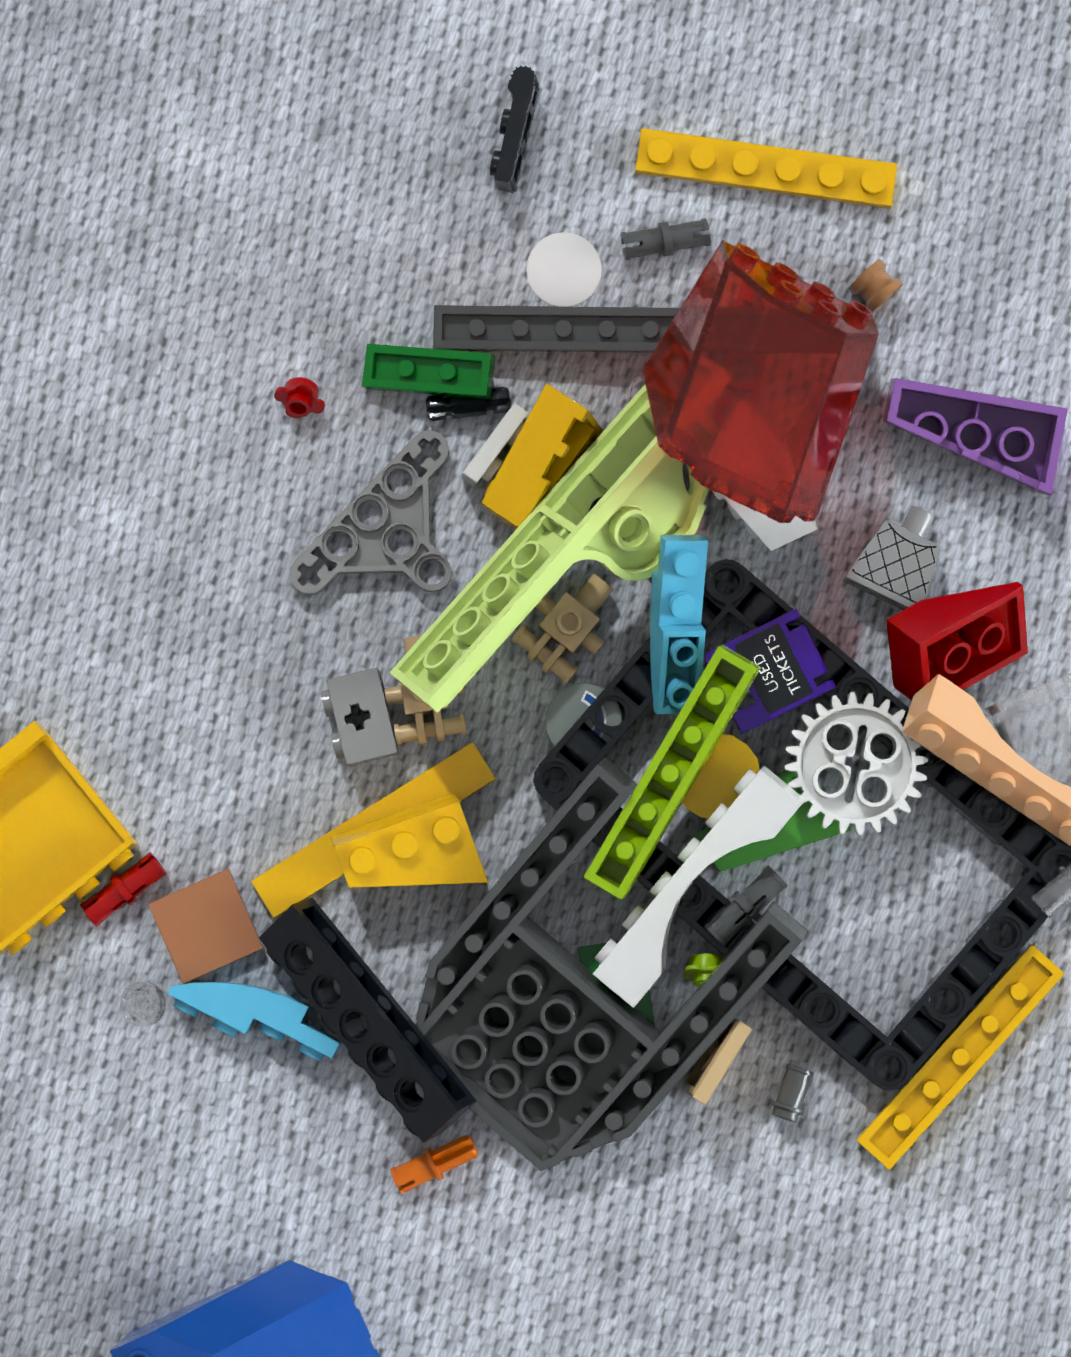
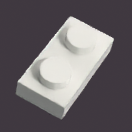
(486, 461)

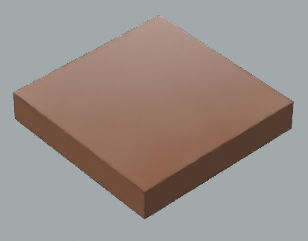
(206, 926)

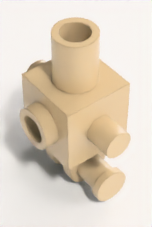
(569, 625)
(416, 707)

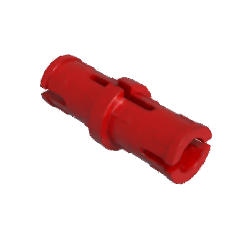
(123, 889)

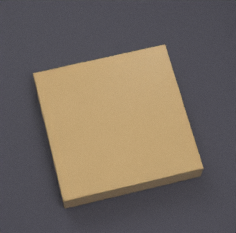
(716, 1061)

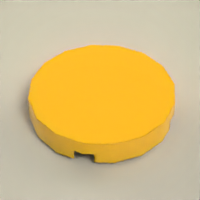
(720, 775)

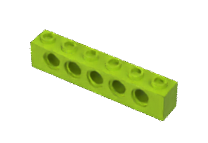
(672, 772)

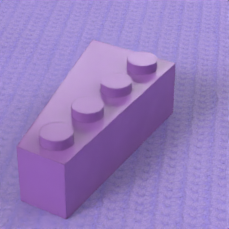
(990, 430)

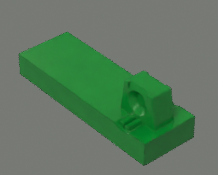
(428, 371)

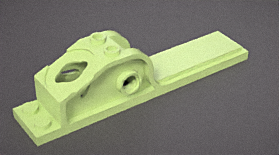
(639, 503)

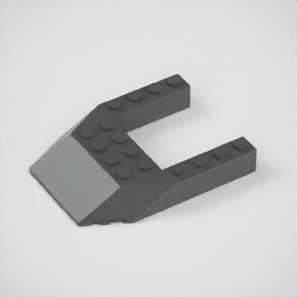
(541, 1037)

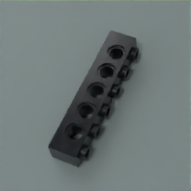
(388, 1023)

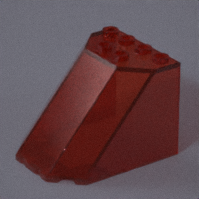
(759, 382)

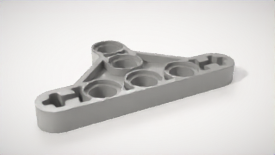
(399, 513)

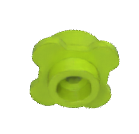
(700, 967)

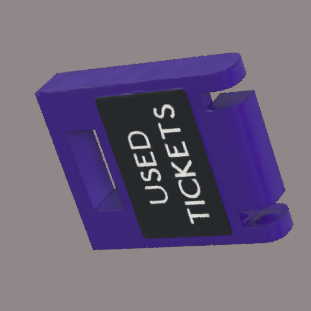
(787, 670)

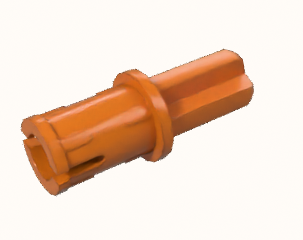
(433, 1163)

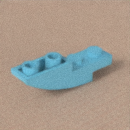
(675, 620)
(239, 1005)

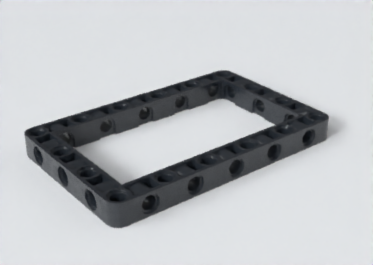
(793, 982)

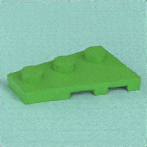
(794, 834)

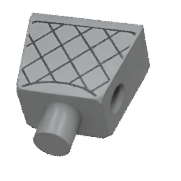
(897, 561)

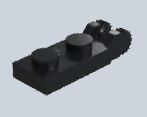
(516, 128)

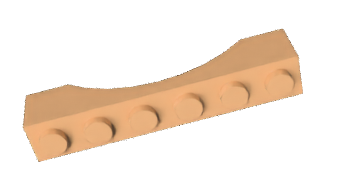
(958, 732)

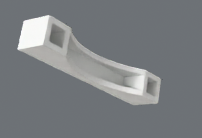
(641, 955)

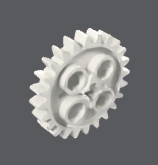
(815, 755)

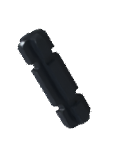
(462, 407)

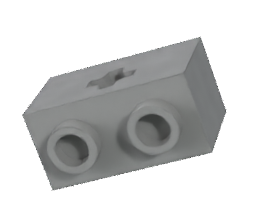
(367, 692)

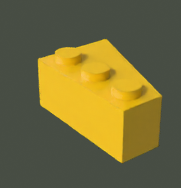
(541, 455)
(412, 848)

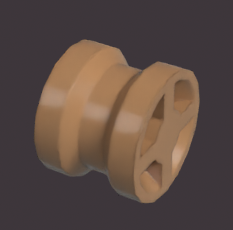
(875, 286)

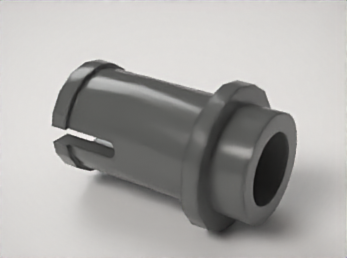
(792, 1093)

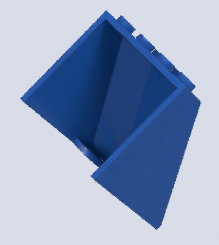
(268, 1315)

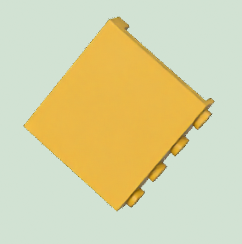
(51, 836)

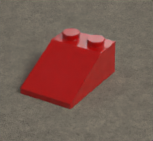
(957, 637)

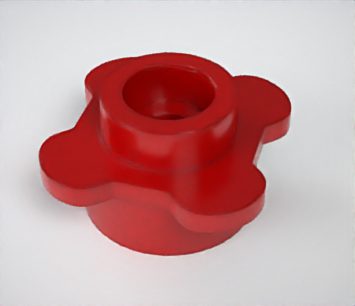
(300, 397)

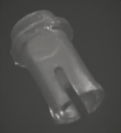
(1055, 893)

